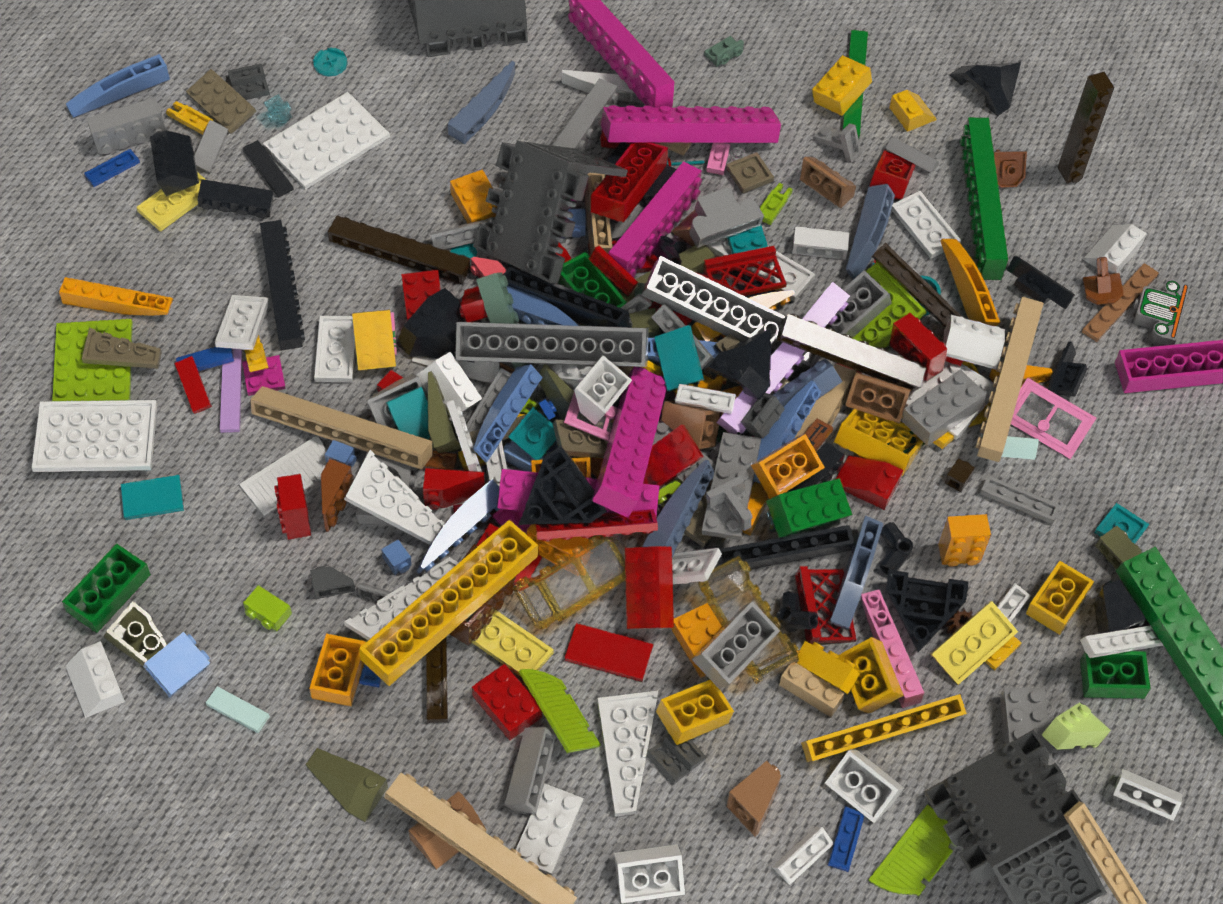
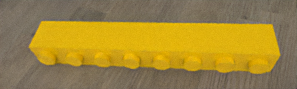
(883, 728)

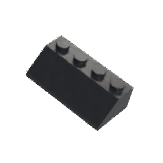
(173, 161)

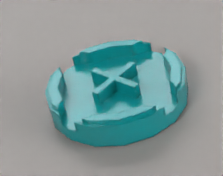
(330, 62)

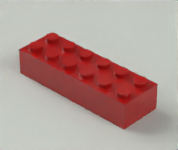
(620, 195)

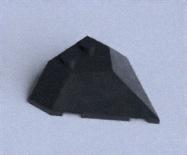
(993, 81)
(432, 327)
(745, 364)
(560, 493)
(924, 604)

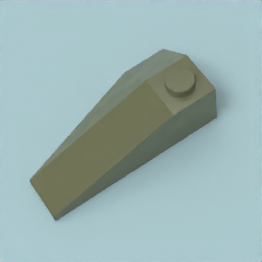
(136, 634)

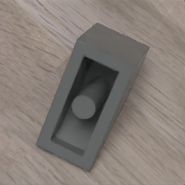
(330, 582)

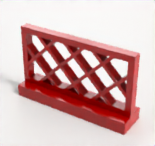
(740, 262)
(809, 603)

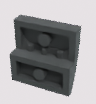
(249, 81)
(675, 760)

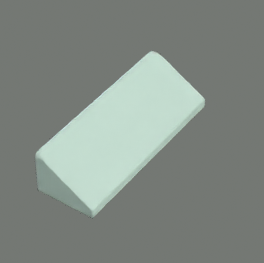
(1020, 447)

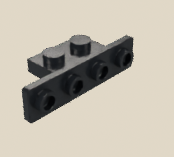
(1037, 284)
(1067, 375)

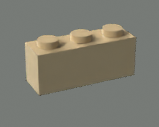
(811, 689)

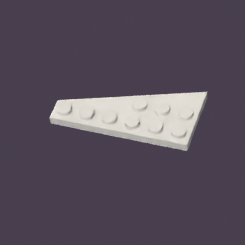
(392, 501)
(378, 616)
(626, 736)

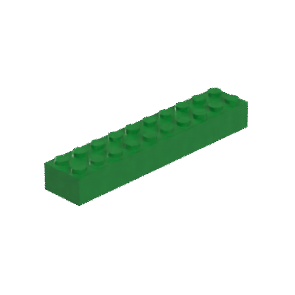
(984, 198)
(1178, 627)

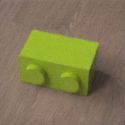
(267, 608)

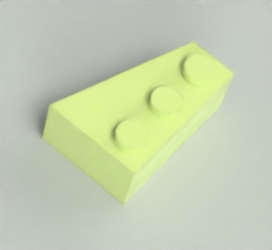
(1076, 728)

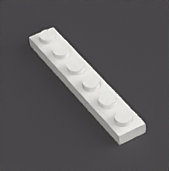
(1120, 641)

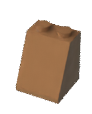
(699, 422)
(754, 796)

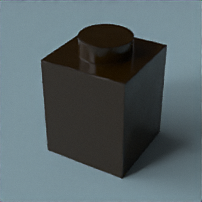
(959, 475)

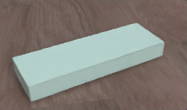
(237, 709)

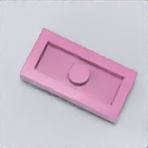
(718, 158)

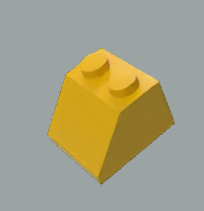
(910, 110)

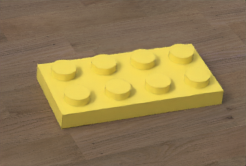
(164, 210)
(974, 642)
(512, 645)

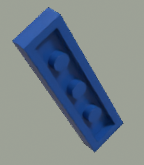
(548, 408)

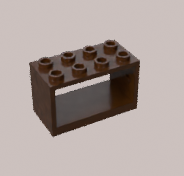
(471, 630)

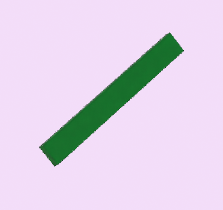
(857, 52)

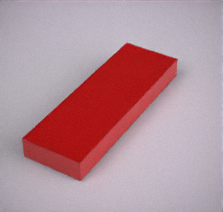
(613, 270)
(193, 385)

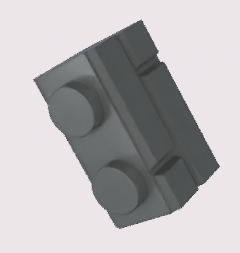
(763, 416)

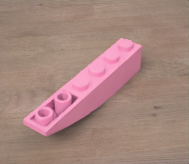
(885, 631)

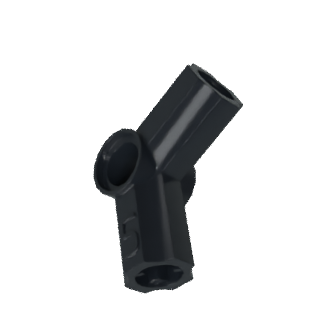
(670, 248)
(895, 540)
(793, 619)

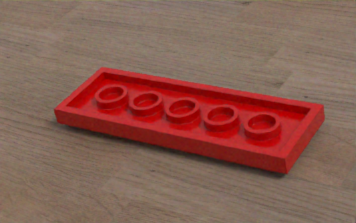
(605, 525)

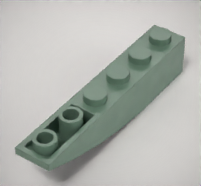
(498, 302)

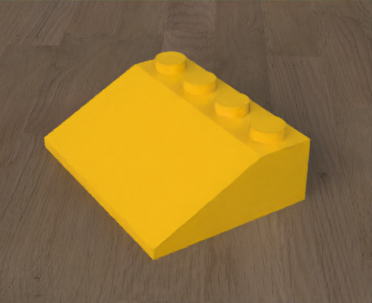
(869, 436)

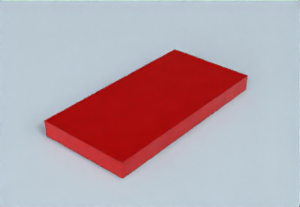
(609, 652)

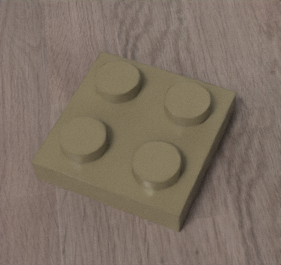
(749, 172)

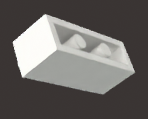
(820, 243)
(1147, 794)

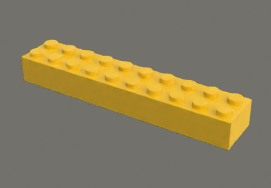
(448, 602)

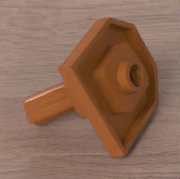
(1010, 167)
(1103, 287)

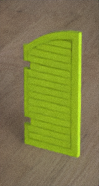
(560, 710)
(915, 856)

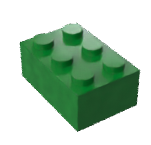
(1115, 675)

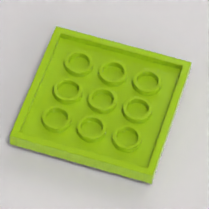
(879, 330)

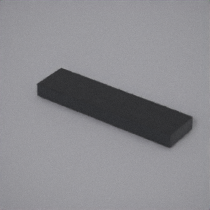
(268, 168)

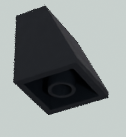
(1116, 609)

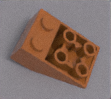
(335, 483)

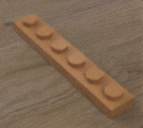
(1113, 311)

